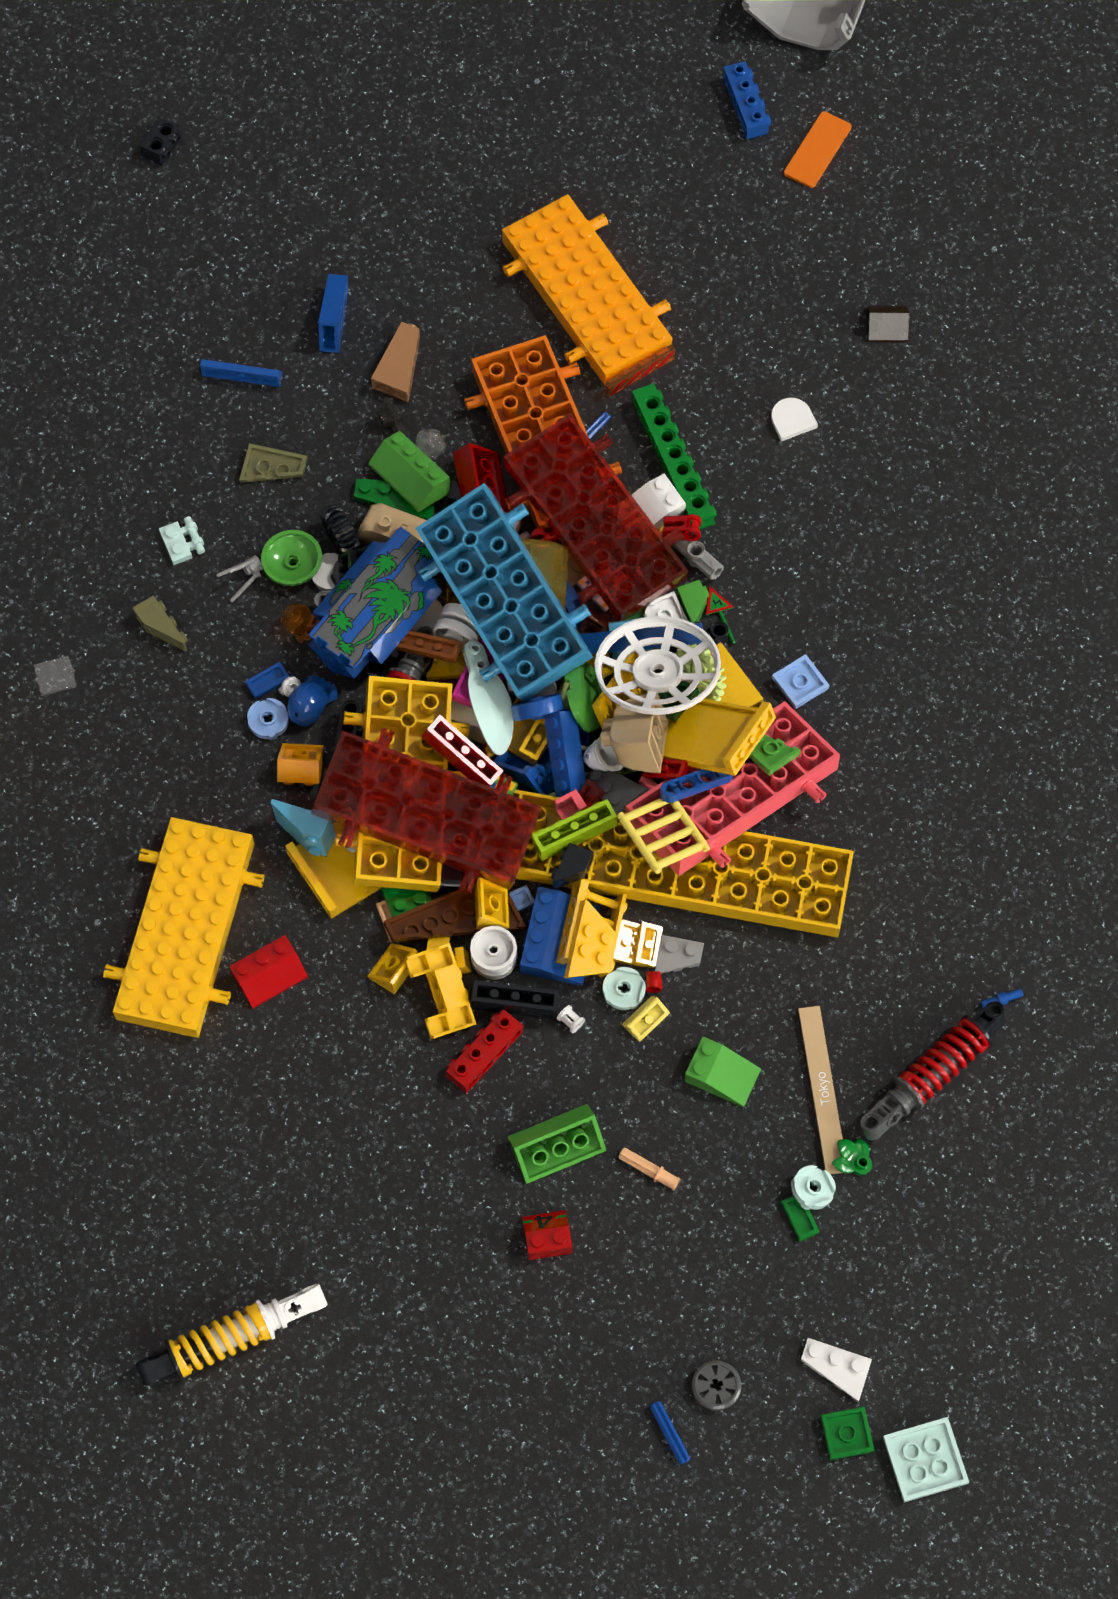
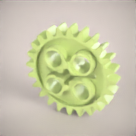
(707, 667)

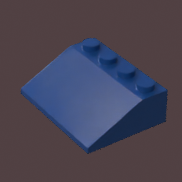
(545, 937)

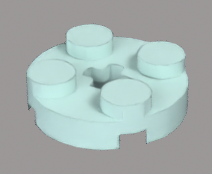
(626, 1000)
(805, 1196)

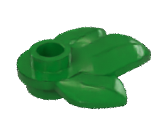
(851, 1155)

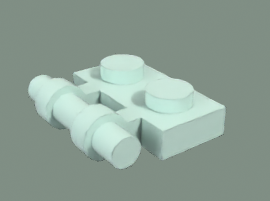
(176, 544)

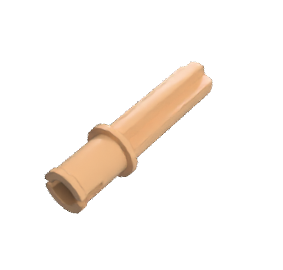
(649, 1168)

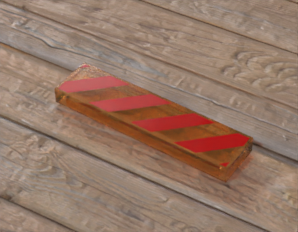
(639, 370)

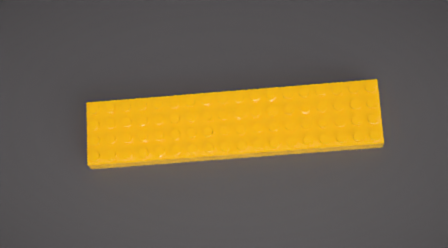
(764, 883)

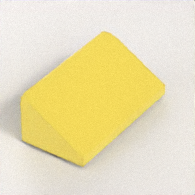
(646, 1018)

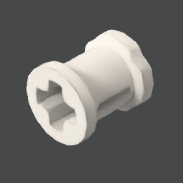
(568, 1012)

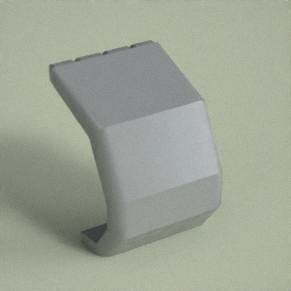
(808, 22)

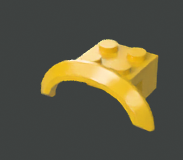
(528, 739)

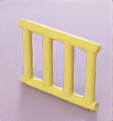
(646, 850)

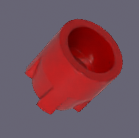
(653, 982)

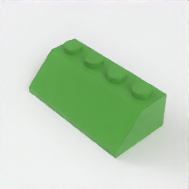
(410, 471)
(557, 1143)

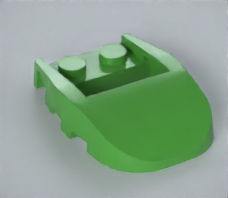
(582, 695)

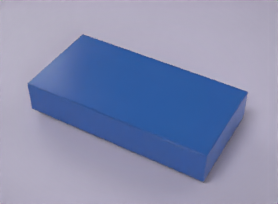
(267, 680)

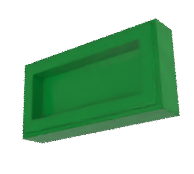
(800, 1219)

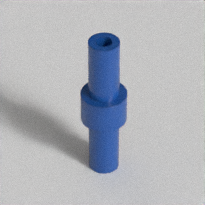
(1003, 997)

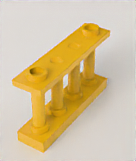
(579, 893)

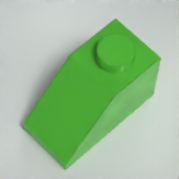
(693, 600)

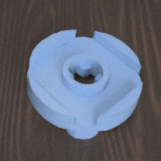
(265, 708)

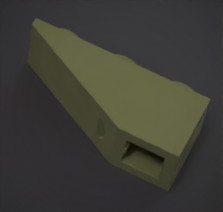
(156, 622)

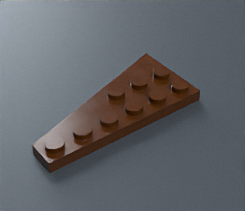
(444, 917)

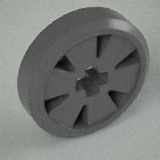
(722, 1373)

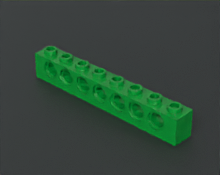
(650, 396)

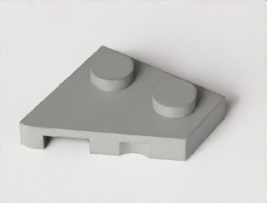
(678, 954)

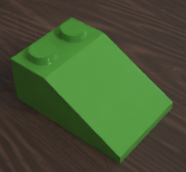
(722, 1072)

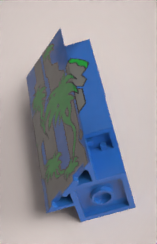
(374, 605)

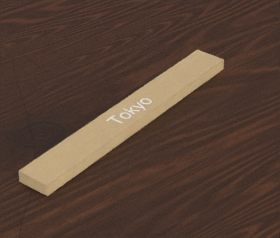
(821, 1084)

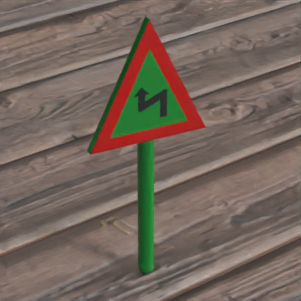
(717, 603)

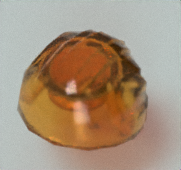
(295, 621)

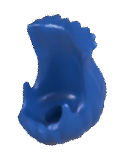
(310, 699)

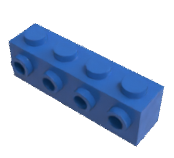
(746, 100)
(565, 752)

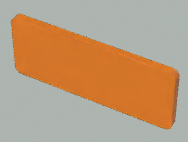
(817, 149)

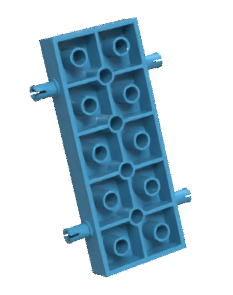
(504, 592)

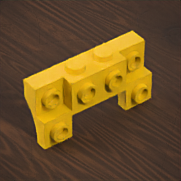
(446, 988)

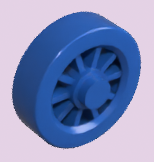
(537, 707)

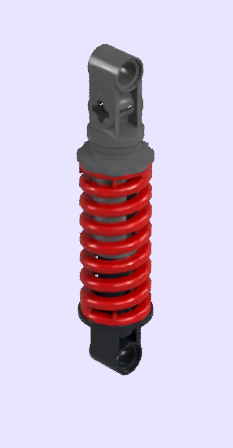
(934, 1068)

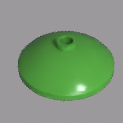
(289, 548)

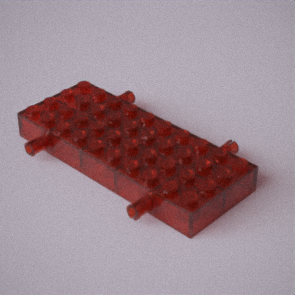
(595, 518)
(426, 810)

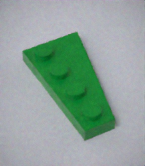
(380, 491)

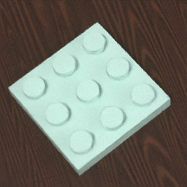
(925, 1459)

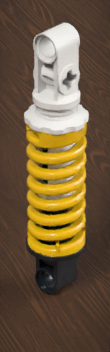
(257, 1322)

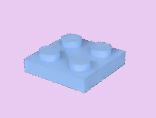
(800, 681)

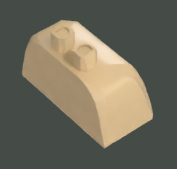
(384, 521)
(637, 737)

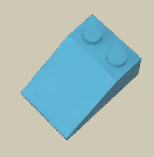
(307, 829)

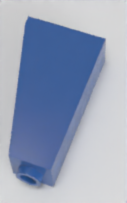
(333, 313)

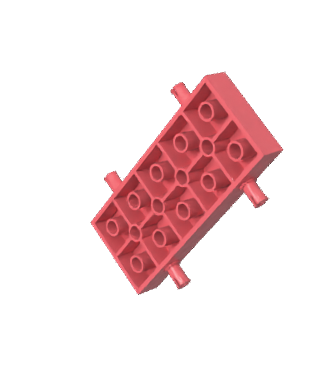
(745, 800)

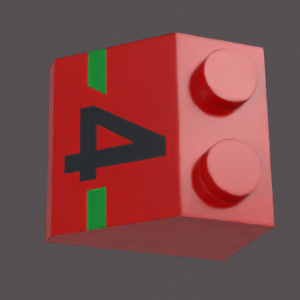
(547, 1235)

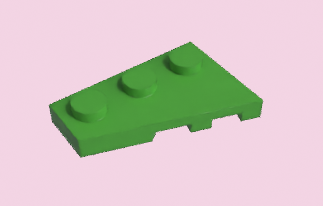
(773, 754)

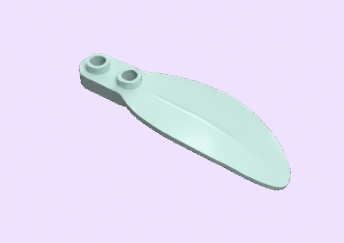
(488, 700)

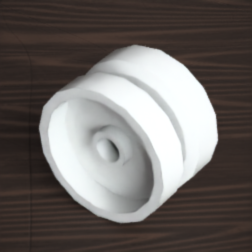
(455, 625)
(493, 952)

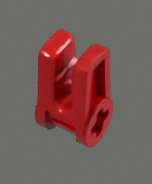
(685, 526)

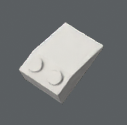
(659, 499)

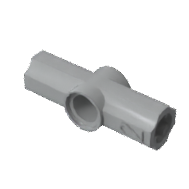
(704, 561)

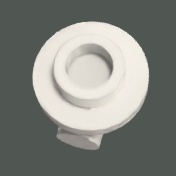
(288, 686)

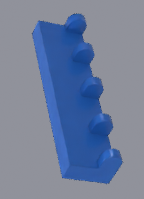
(241, 373)

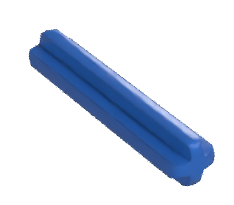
(669, 1432)

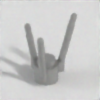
(250, 566)

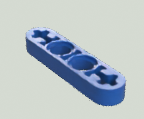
(675, 794)

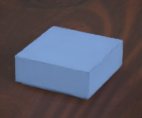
(522, 898)

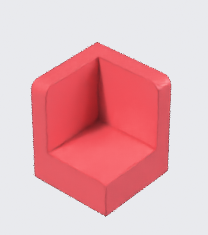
(569, 804)

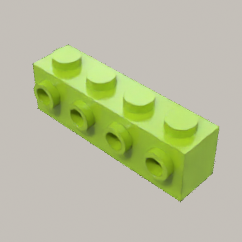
(574, 829)

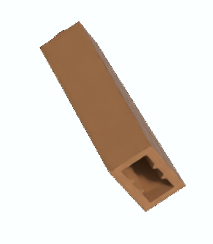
(397, 366)

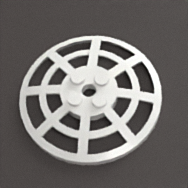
(657, 659)

